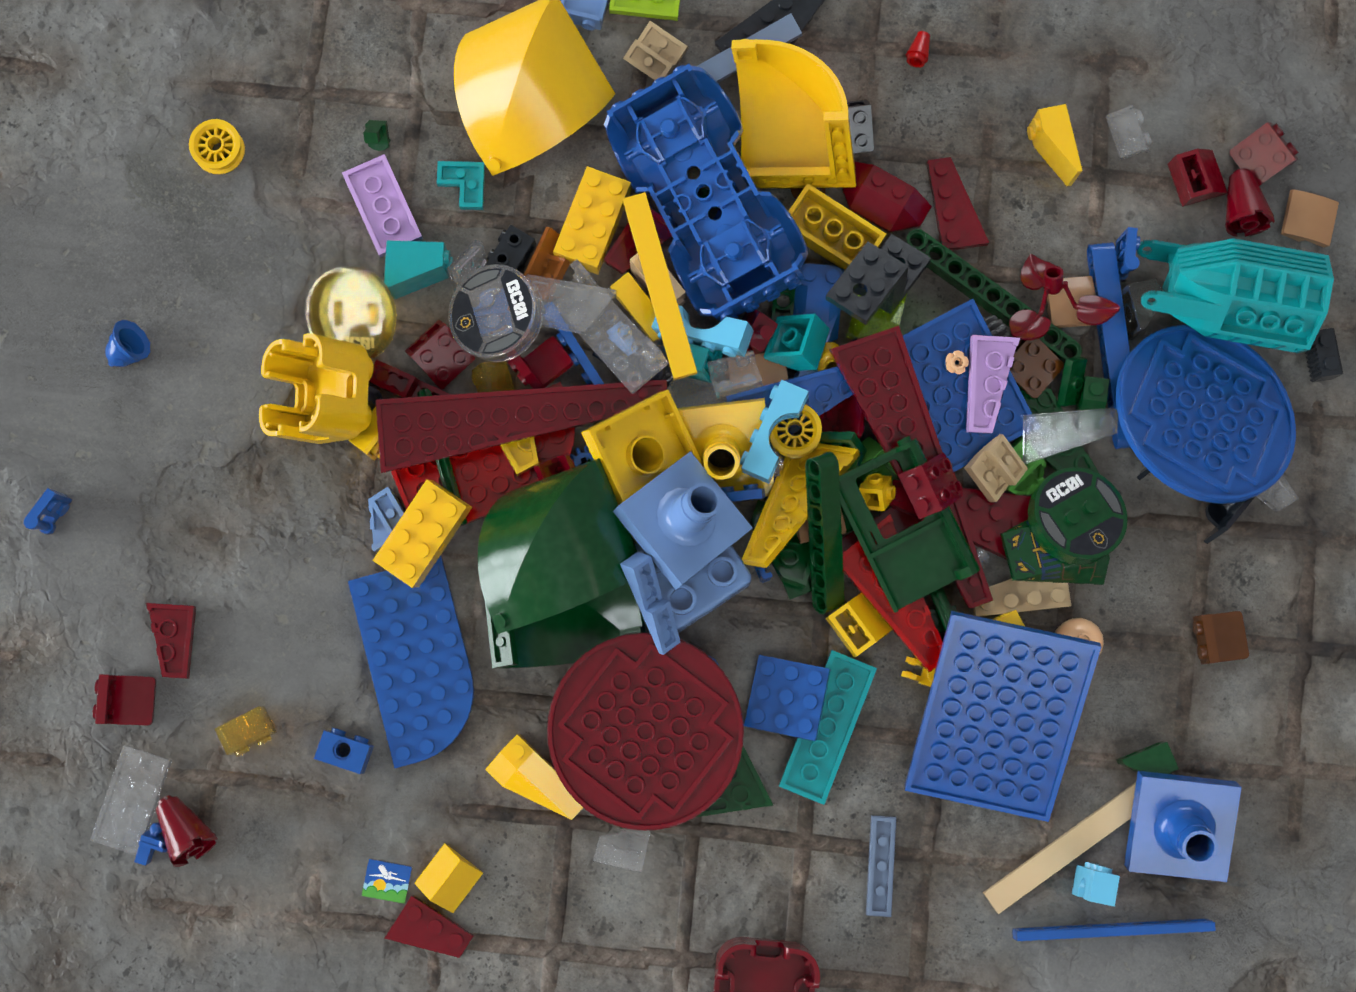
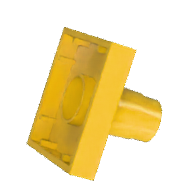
(726, 428)
(640, 443)

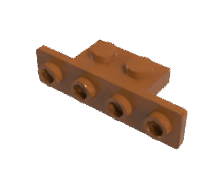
(543, 261)

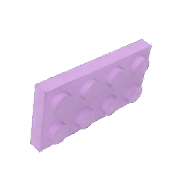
(381, 203)

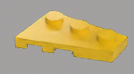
(521, 454)

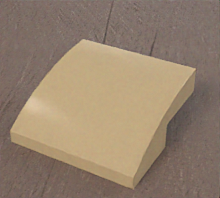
(655, 52)
(996, 468)

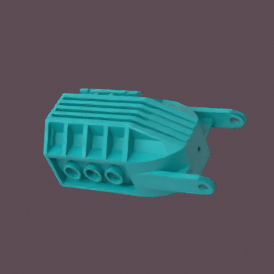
(1244, 291)

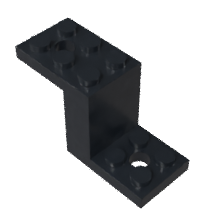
(879, 278)

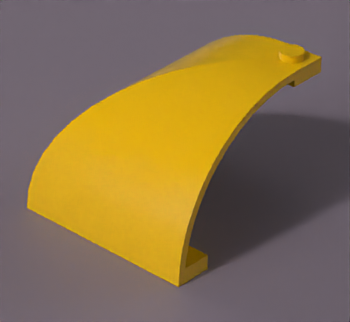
(526, 84)
(792, 117)

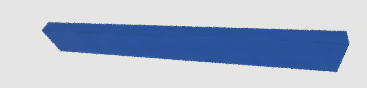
(1113, 929)

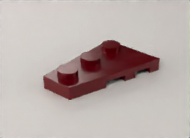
(173, 636)

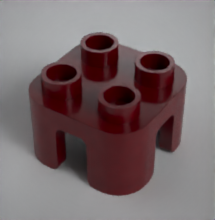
(765, 966)

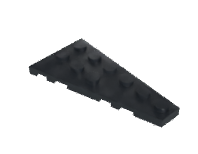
(773, 11)

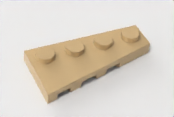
(1024, 597)

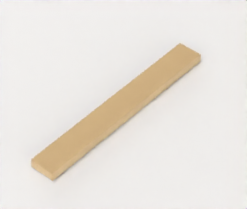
(1061, 851)

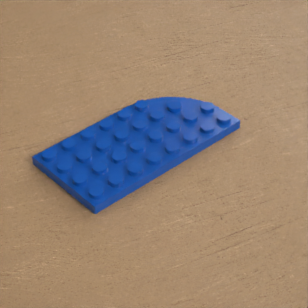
(415, 661)

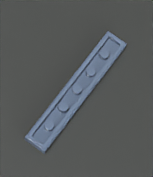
(723, 64)

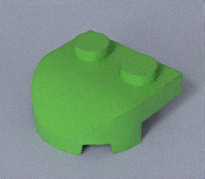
(1032, 477)

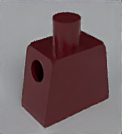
(763, 330)

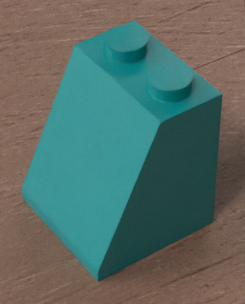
(415, 265)

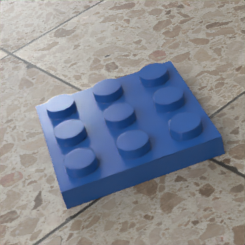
(787, 698)

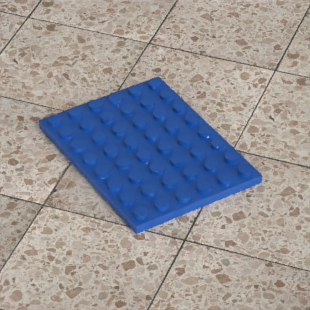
(1001, 716)

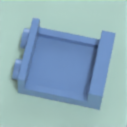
(586, 12)

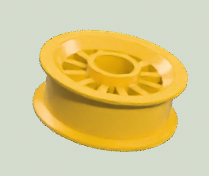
(204, 153)
(805, 449)

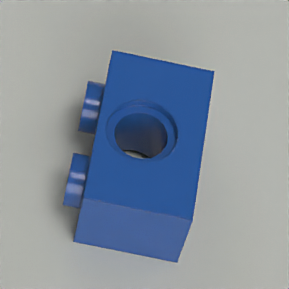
(329, 750)

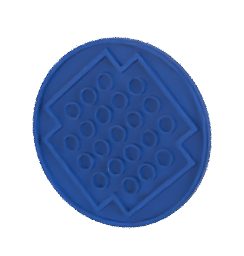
(1205, 415)

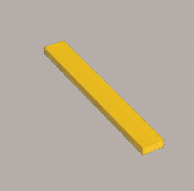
(659, 286)

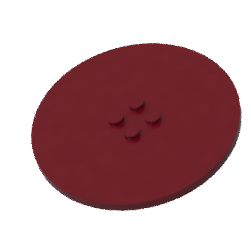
(645, 732)

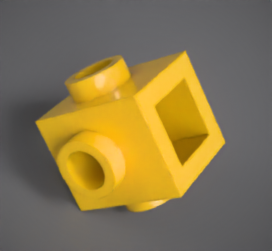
(877, 491)

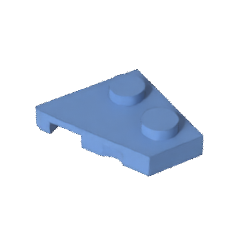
(385, 514)

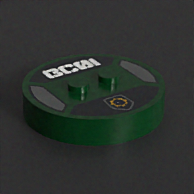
(1077, 516)

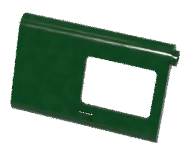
(917, 557)

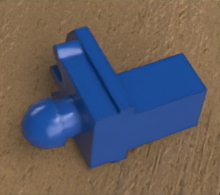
(150, 841)

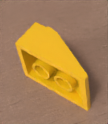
(1055, 142)

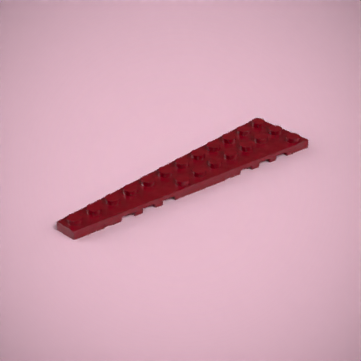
(894, 406)
(455, 424)

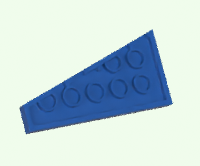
(824, 387)

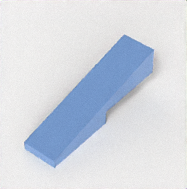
(655, 610)

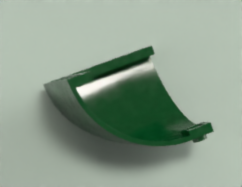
(552, 547)
(567, 634)

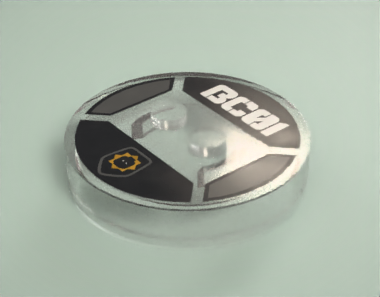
(495, 313)

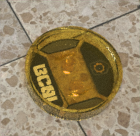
(353, 308)

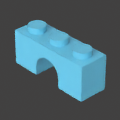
(1096, 884)

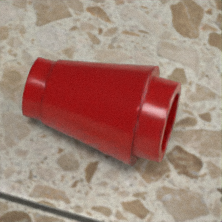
(919, 50)

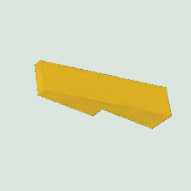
(636, 303)

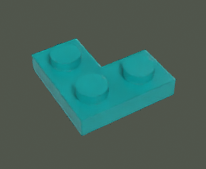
(467, 176)

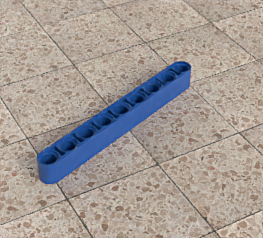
(1112, 333)

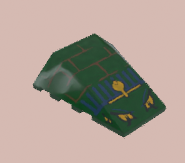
(1033, 564)

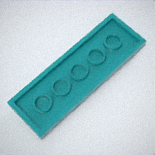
(813, 763)

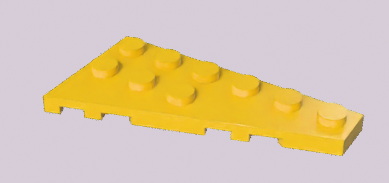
(787, 505)

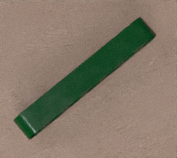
(825, 532)

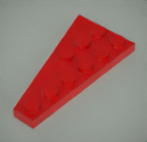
(911, 623)

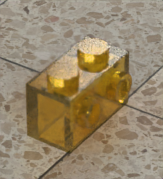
(245, 731)

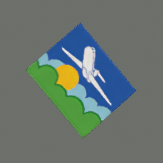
(386, 881)

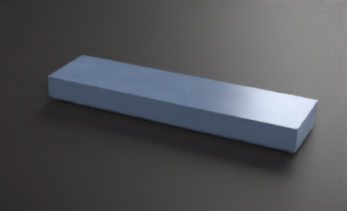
(881, 866)

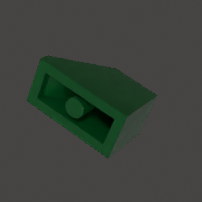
(1093, 394)
(1154, 758)

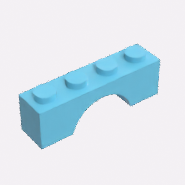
(729, 336)
(786, 403)

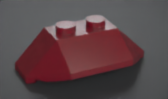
(885, 199)

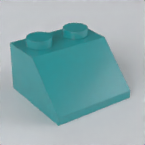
(798, 342)

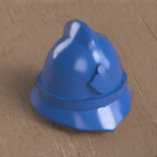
(126, 344)

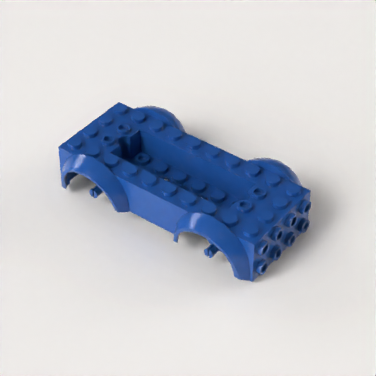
(755, 243)

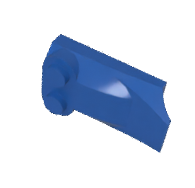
(811, 295)

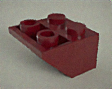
(1196, 176)

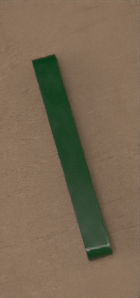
(985, 286)

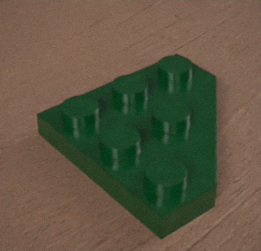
(793, 560)

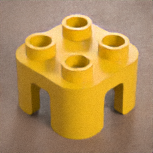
(329, 386)

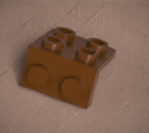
(1034, 366)
(1220, 637)

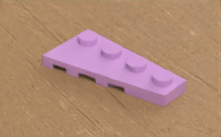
(988, 374)

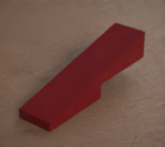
(399, 382)

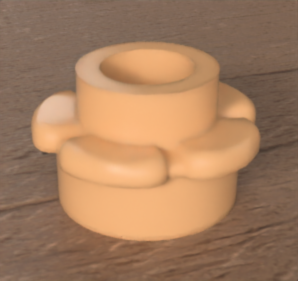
(950, 362)

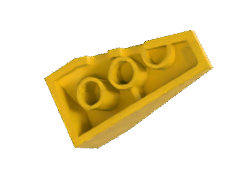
(532, 776)

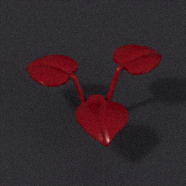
(1040, 273)

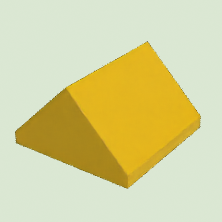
(448, 878)

